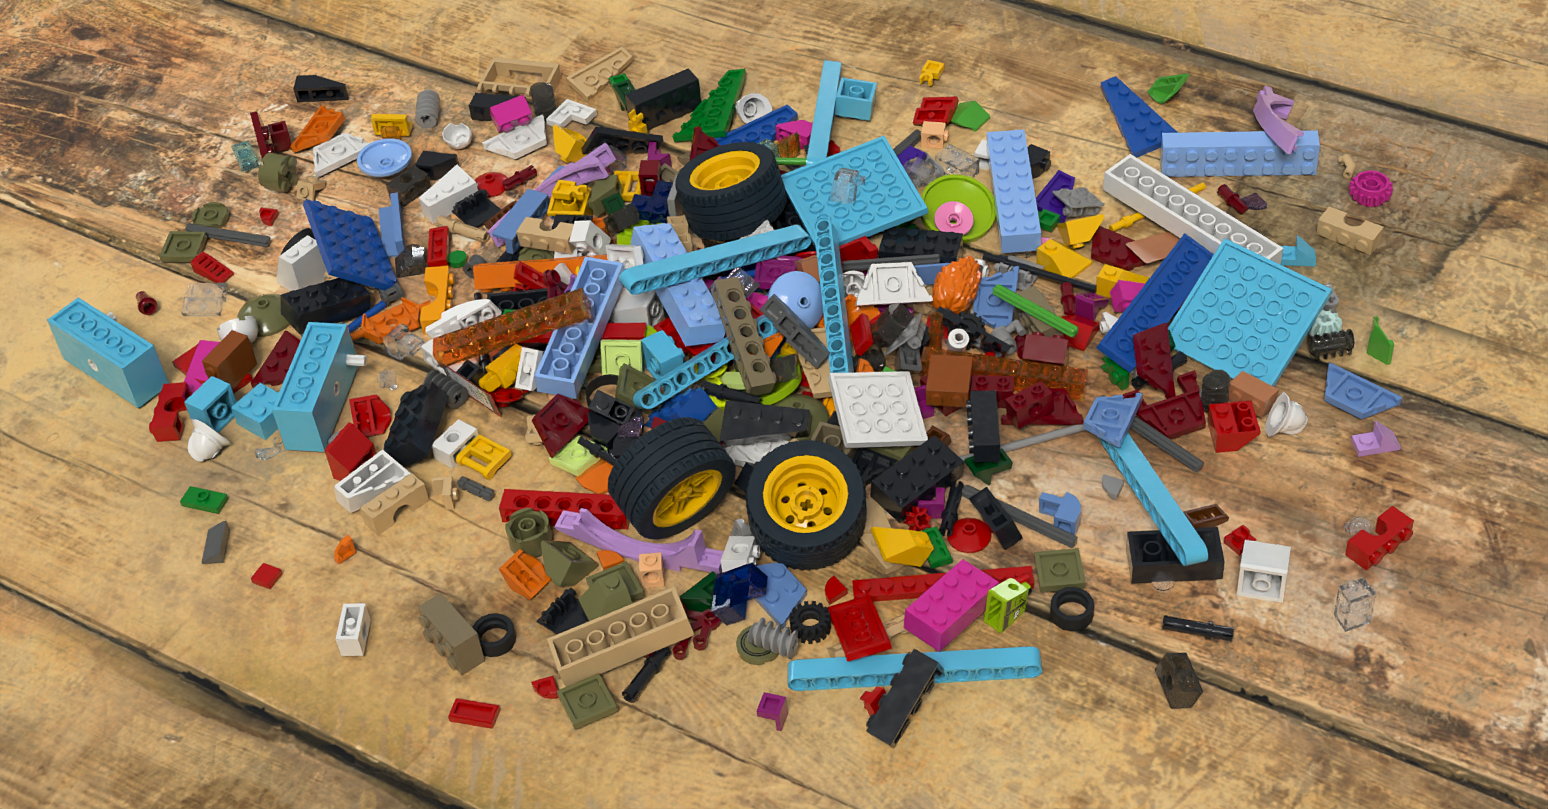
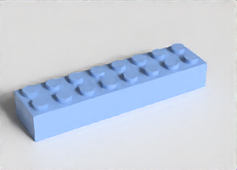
(1236, 154)
(1013, 191)
(686, 303)
(574, 346)

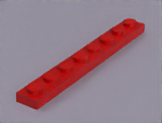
(915, 585)

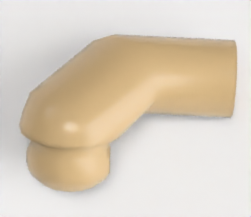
(1347, 160)

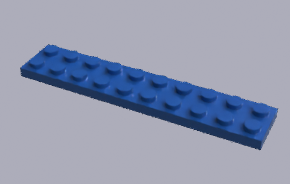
(1157, 299)

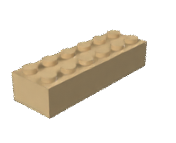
(620, 636)

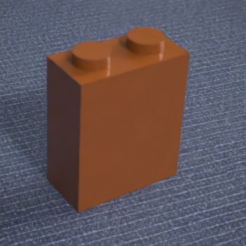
(230, 359)
(949, 380)

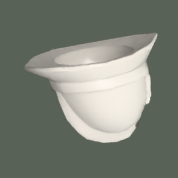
(752, 107)
(1285, 417)
(205, 442)

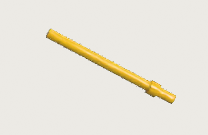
(1128, 220)

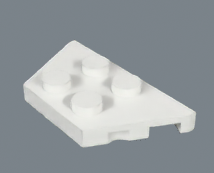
(519, 140)
(336, 152)
(891, 285)
(752, 452)

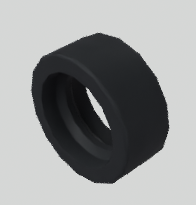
(494, 621)
(1068, 622)

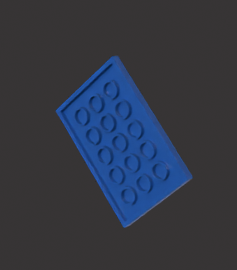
(350, 245)

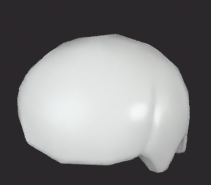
(457, 136)

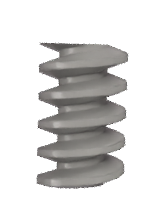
(427, 109)
(773, 639)

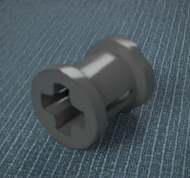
(394, 289)

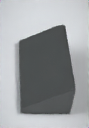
(216, 543)

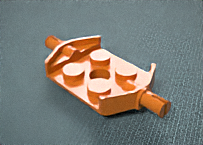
(379, 326)

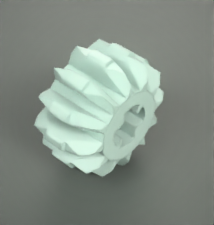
(1326, 323)

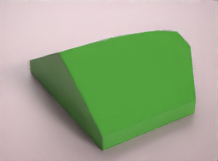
(1166, 87)
(970, 115)
(1379, 345)

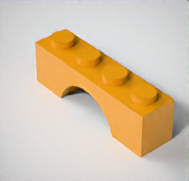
(438, 284)

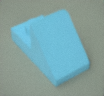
(1298, 255)

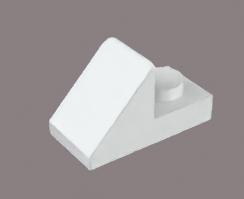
(527, 368)

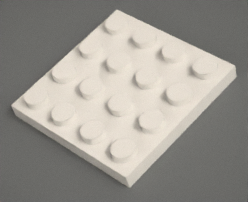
(877, 409)

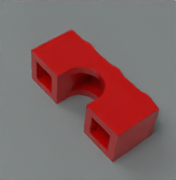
(166, 420)
(1370, 549)

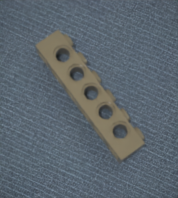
(731, 289)

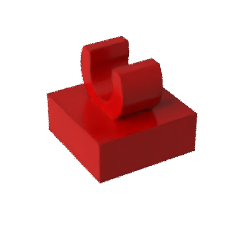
(1236, 539)
(872, 699)

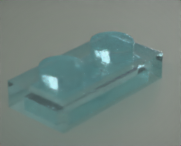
(244, 155)

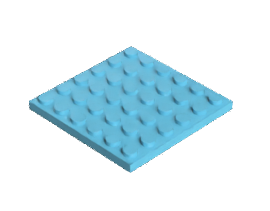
(880, 203)
(1247, 314)

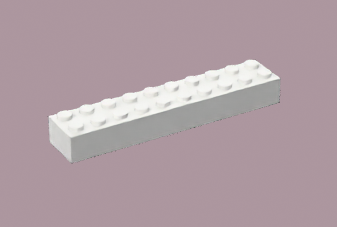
(1181, 209)

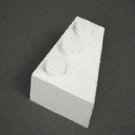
(446, 192)
(369, 481)

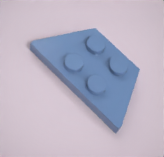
(991, 308)
(1357, 394)
(1112, 417)
(782, 592)

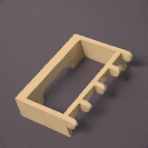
(504, 67)

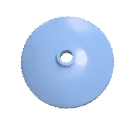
(384, 157)
(797, 285)

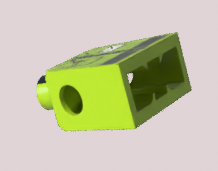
(1006, 604)

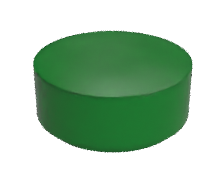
(457, 259)

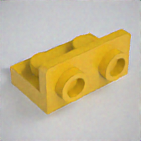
(391, 120)

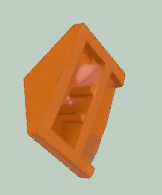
(771, 343)
(596, 477)
(524, 574)

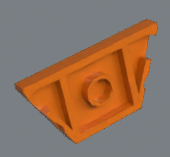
(318, 129)

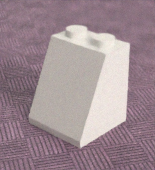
(301, 265)
(637, 308)
(1263, 571)

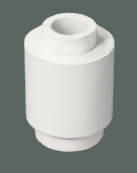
(962, 337)

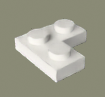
(570, 111)

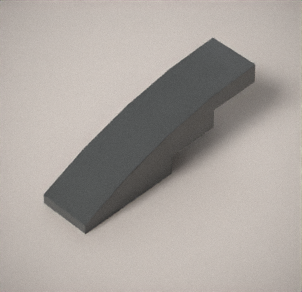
(795, 331)

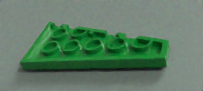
(717, 111)

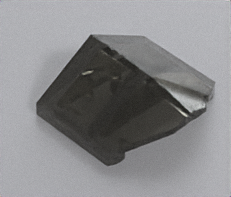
(411, 261)
(785, 368)

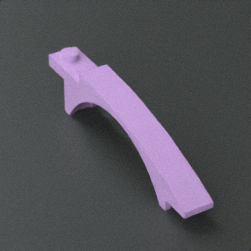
(1269, 111)
(585, 170)
(685, 553)

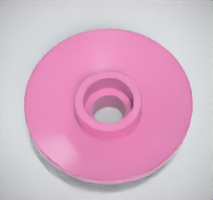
(953, 212)

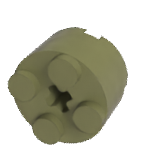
(278, 172)
(527, 530)

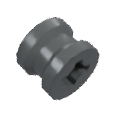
(468, 267)

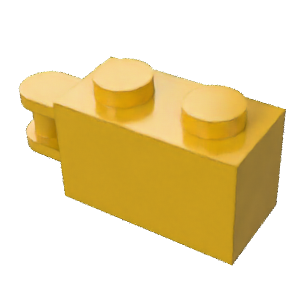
(502, 370)

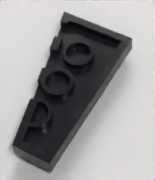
(621, 140)
(977, 336)

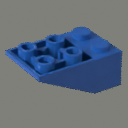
(690, 404)

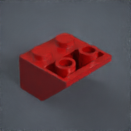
(1232, 425)
(348, 451)

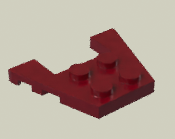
(1176, 414)

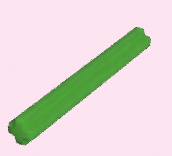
(1035, 310)

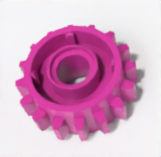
(1370, 188)

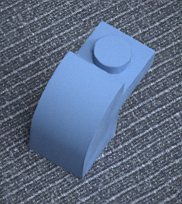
(1064, 510)

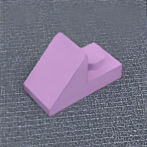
(1375, 442)

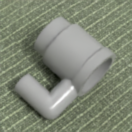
(1004, 334)

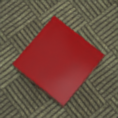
(266, 576)

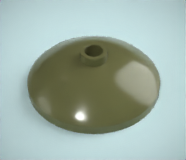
(267, 312)
(803, 401)

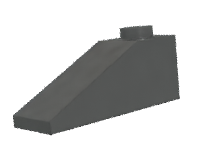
(907, 359)

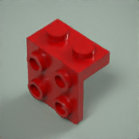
(858, 250)

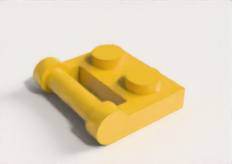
(626, 179)
(487, 451)

